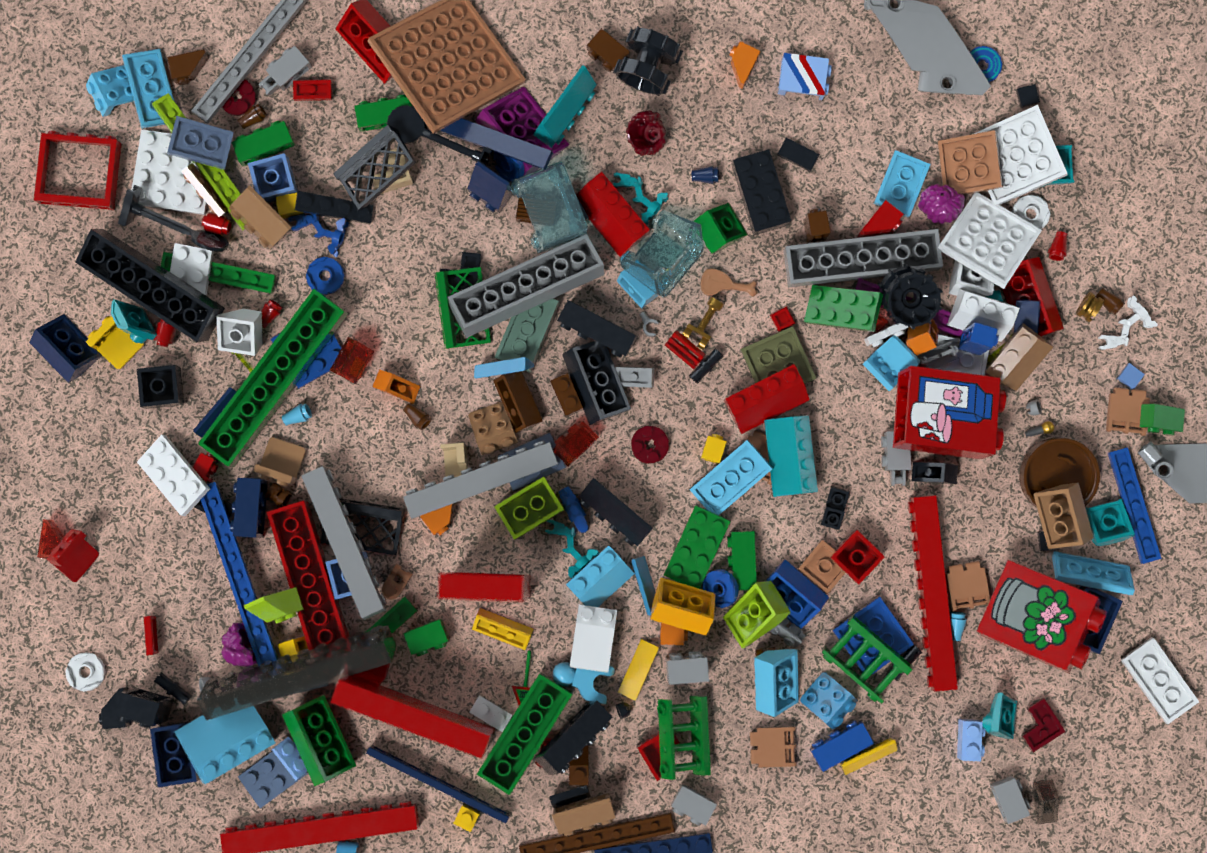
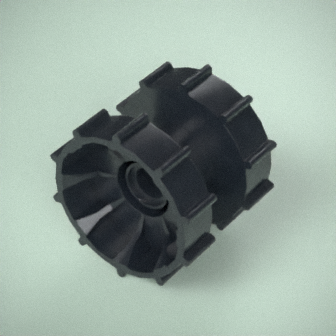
(652, 51)
(921, 307)

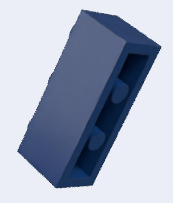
(978, 339)
(841, 745)

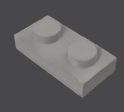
(636, 376)

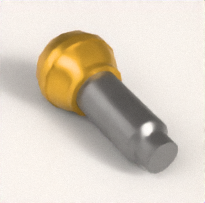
(1046, 428)

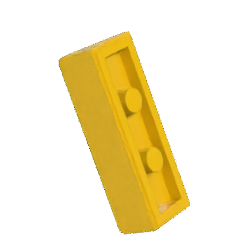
(502, 629)
(638, 669)
(868, 756)

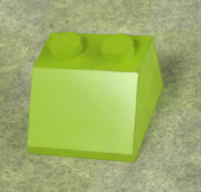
(277, 606)

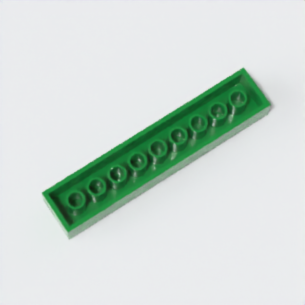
(273, 378)

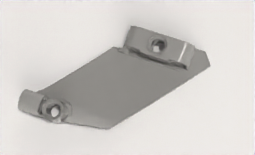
(930, 46)
(1185, 468)

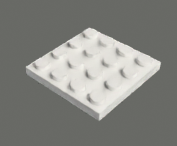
(1025, 155)
(162, 176)
(989, 239)

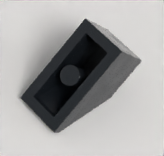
(934, 473)
(107, 717)

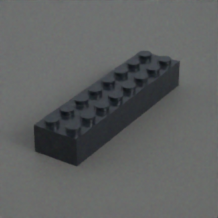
(149, 285)

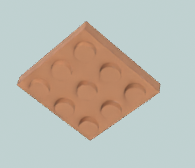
(971, 163)

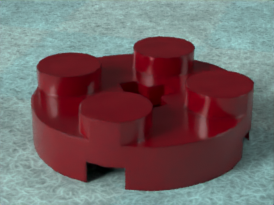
(245, 103)
(652, 455)

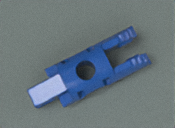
(573, 508)

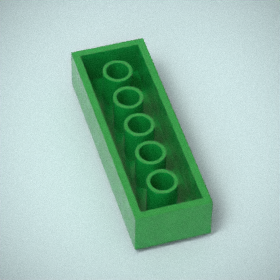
(524, 733)

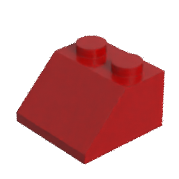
(883, 221)
(857, 556)

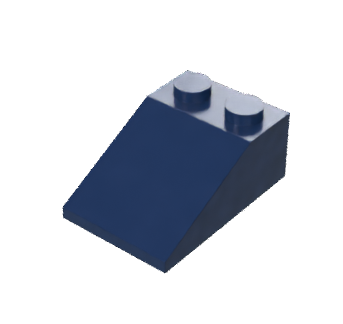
(489, 188)

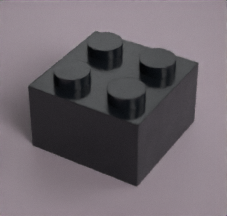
(160, 386)

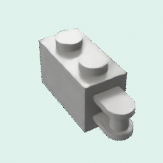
(285, 70)
(895, 459)

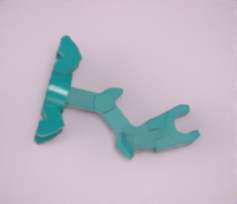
(653, 207)
(561, 529)

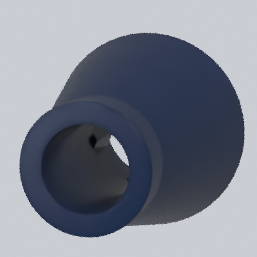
(706, 175)

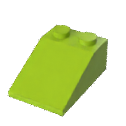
(756, 613)

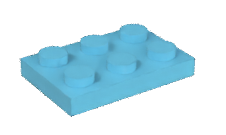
(902, 182)

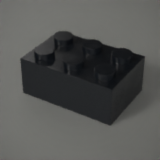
(143, 707)

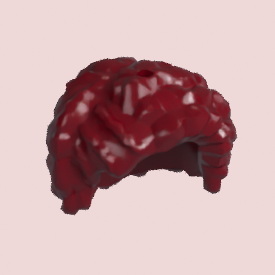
(646, 133)

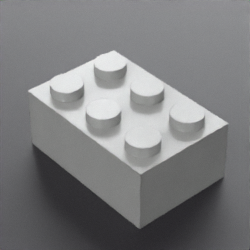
(687, 669)

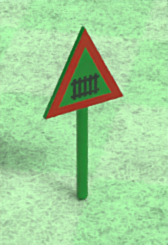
(521, 691)

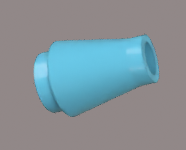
(299, 414)
(958, 623)

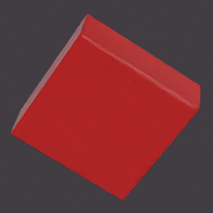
(782, 319)

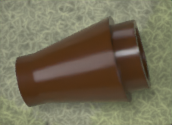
(253, 116)
(1111, 301)
(418, 417)

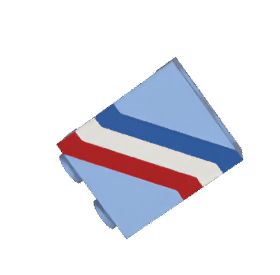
(804, 75)

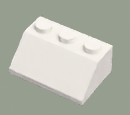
(983, 310)

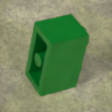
(1162, 418)
(426, 637)

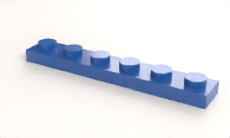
(1134, 505)

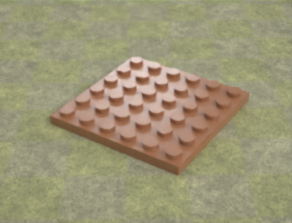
(446, 61)

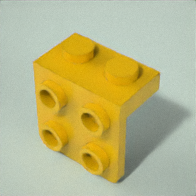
(113, 343)

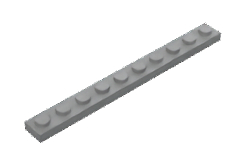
(246, 59)

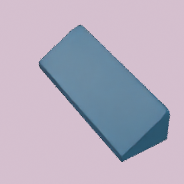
(502, 367)
(644, 581)

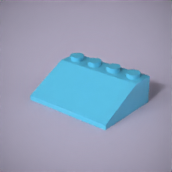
(223, 741)

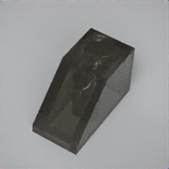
(1045, 801)

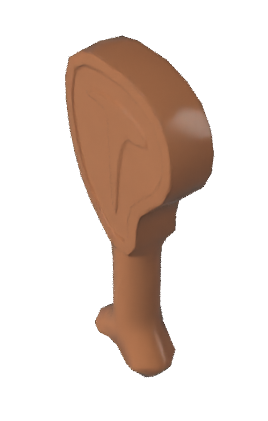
(715, 281)

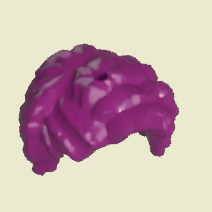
(941, 208)
(237, 646)

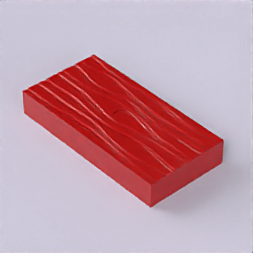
(484, 586)
(413, 716)

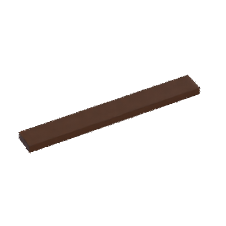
(604, 836)

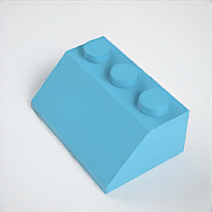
(600, 578)
(776, 681)

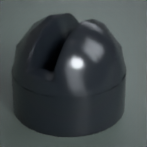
(622, 710)

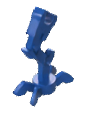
(336, 236)

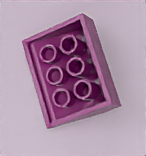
(518, 117)

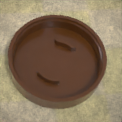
(1058, 463)

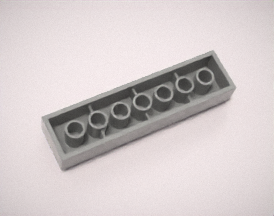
(861, 257)
(526, 285)

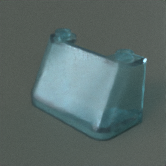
(550, 207)
(666, 254)

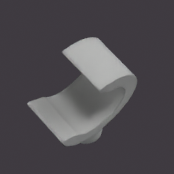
(646, 320)

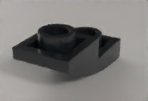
(835, 507)

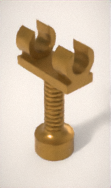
(714, 305)

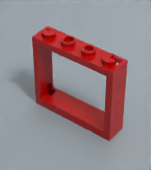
(75, 201)

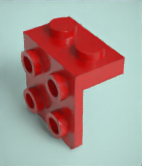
(73, 555)

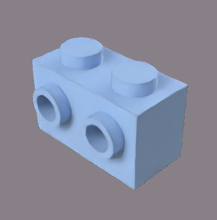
(970, 740)

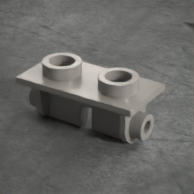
(939, 356)
(792, 636)

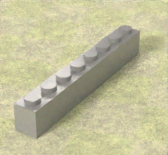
(480, 480)
(344, 543)

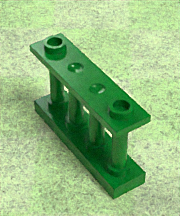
(870, 640)
(699, 734)

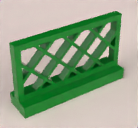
(446, 314)

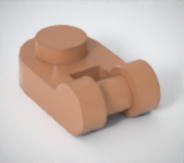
(391, 588)

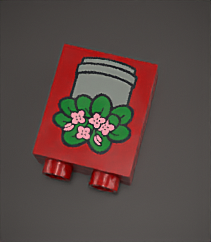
(1041, 617)

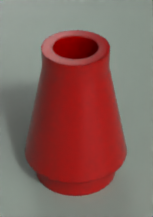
(1058, 248)
(269, 312)

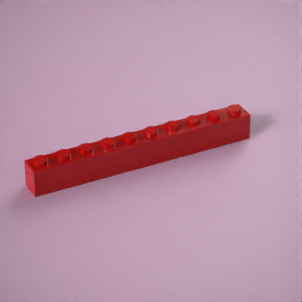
(933, 593)
(321, 829)

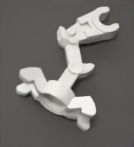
(1139, 314)

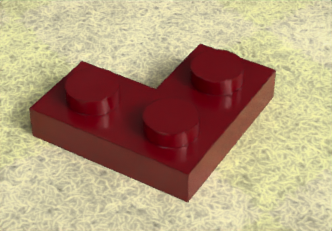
(1047, 726)

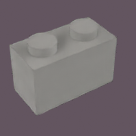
(1010, 800)
(693, 805)

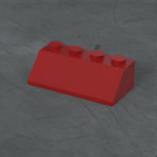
(359, 24)
(612, 214)
(1031, 284)
(767, 399)

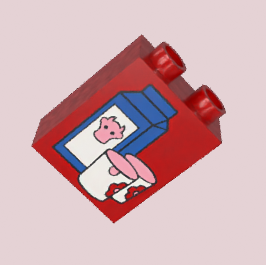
(948, 413)

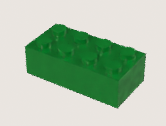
(319, 740)

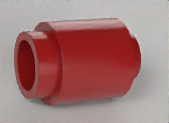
(215, 224)
(165, 334)

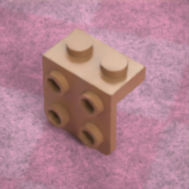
(492, 428)
(281, 461)

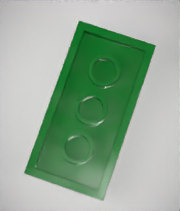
(843, 308)
(697, 547)

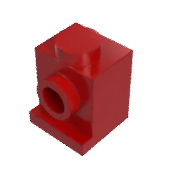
(205, 466)

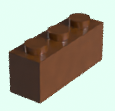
(517, 401)

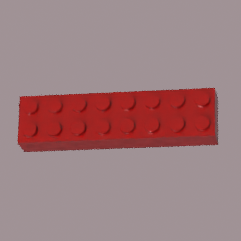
(307, 571)

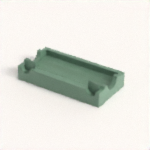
(527, 332)

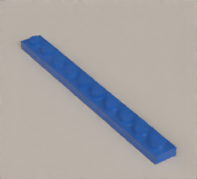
(237, 574)

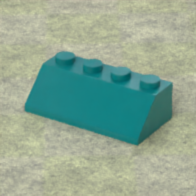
(566, 107)
(791, 456)

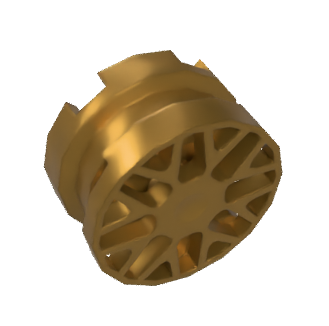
(1089, 307)

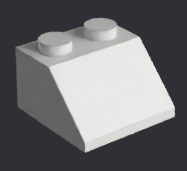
(240, 331)

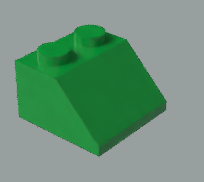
(720, 227)

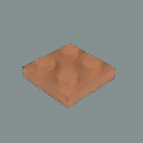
(821, 568)

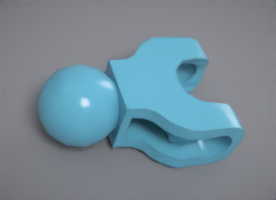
(580, 679)

